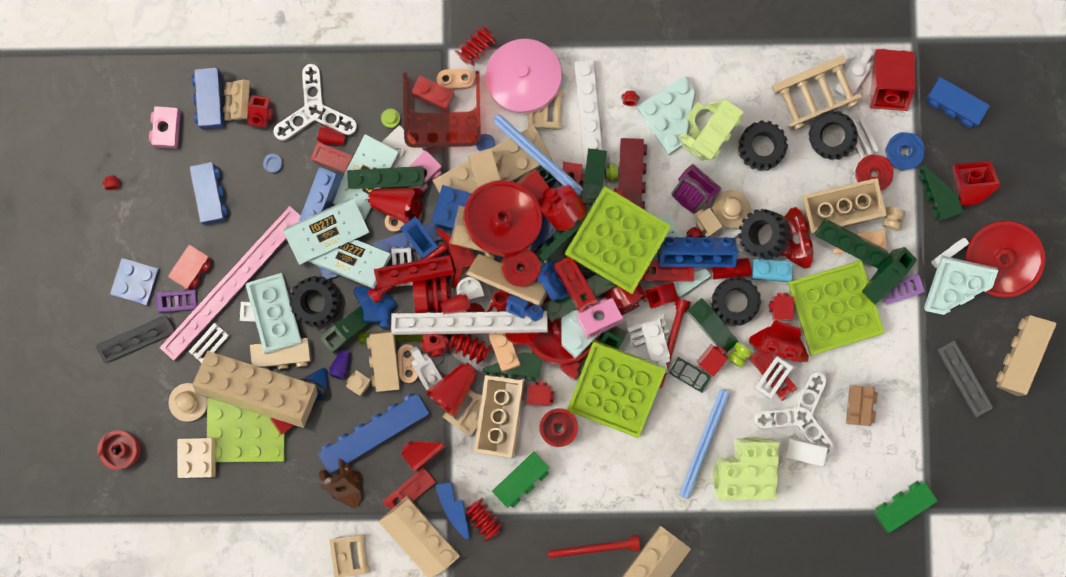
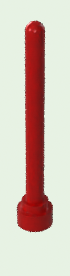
(377, 293)
(681, 307)
(631, 543)

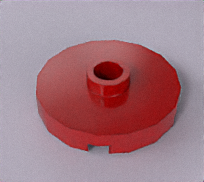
(876, 163)
(530, 270)

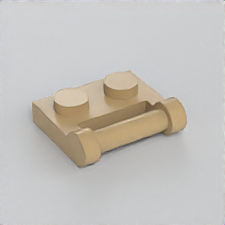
(540, 117)
(469, 420)
(343, 559)

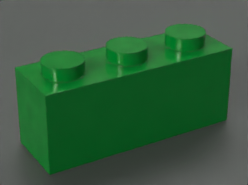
(521, 480)
(904, 506)

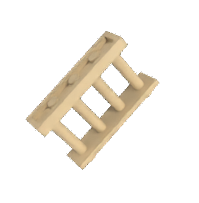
(801, 81)

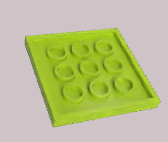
(618, 240)
(834, 308)
(616, 389)
(243, 434)

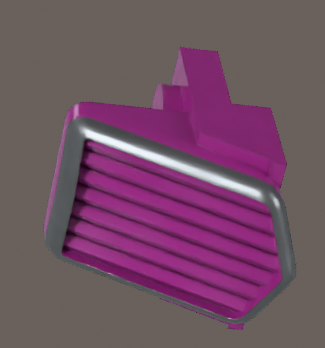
(694, 189)

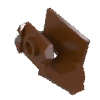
(349, 478)

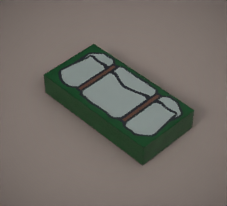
(689, 374)

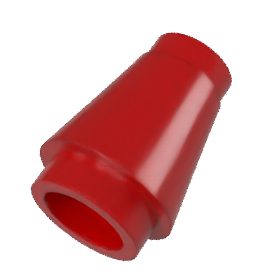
(330, 136)
(456, 304)

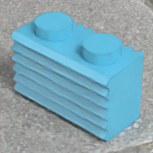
(771, 270)

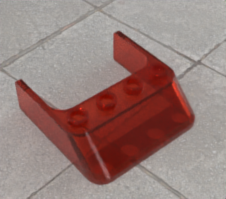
(441, 128)

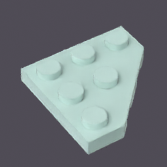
(668, 112)
(957, 283)
(572, 335)

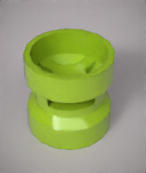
(739, 355)

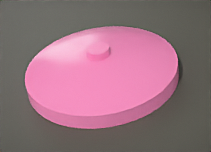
(523, 76)

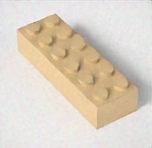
(511, 158)
(255, 389)

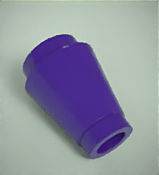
(340, 365)

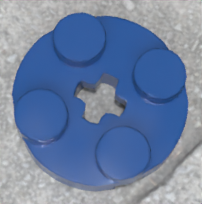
(915, 153)
(548, 278)

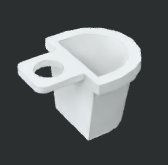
(473, 288)

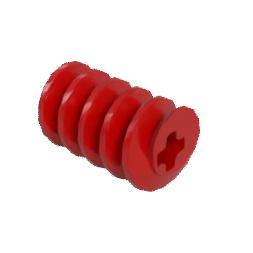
(476, 46)
(470, 347)
(483, 519)

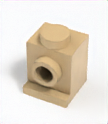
(707, 222)
(358, 383)

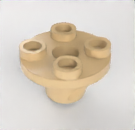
(731, 208)
(187, 404)

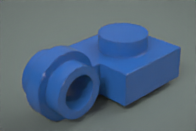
(519, 307)

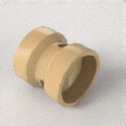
(893, 218)

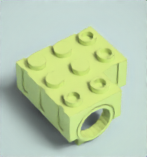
(705, 143)
(750, 473)

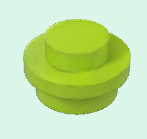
(390, 118)
(611, 172)

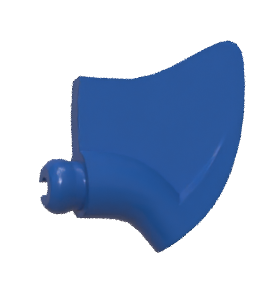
(375, 312)

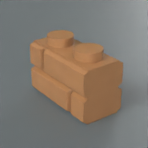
(861, 405)

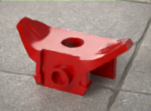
(800, 253)
(460, 256)
(781, 341)

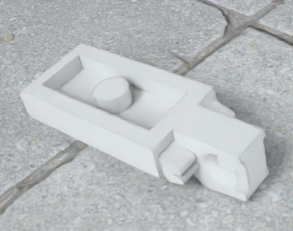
(856, 72)
(656, 343)
(425, 369)

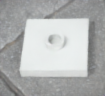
(406, 154)

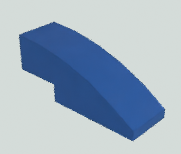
(419, 237)
(454, 509)

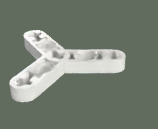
(311, 102)
(801, 406)

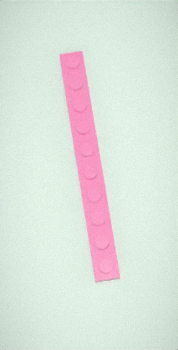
(229, 285)

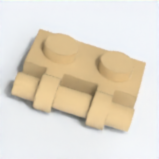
(236, 100)

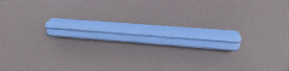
(536, 153)
(704, 443)

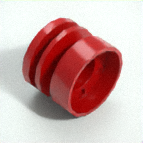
(430, 296)

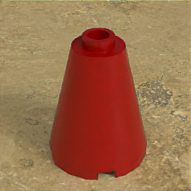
(397, 202)
(453, 388)

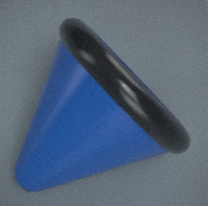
(319, 379)

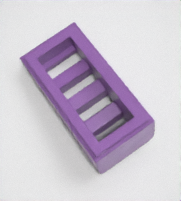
(918, 284)
(159, 302)

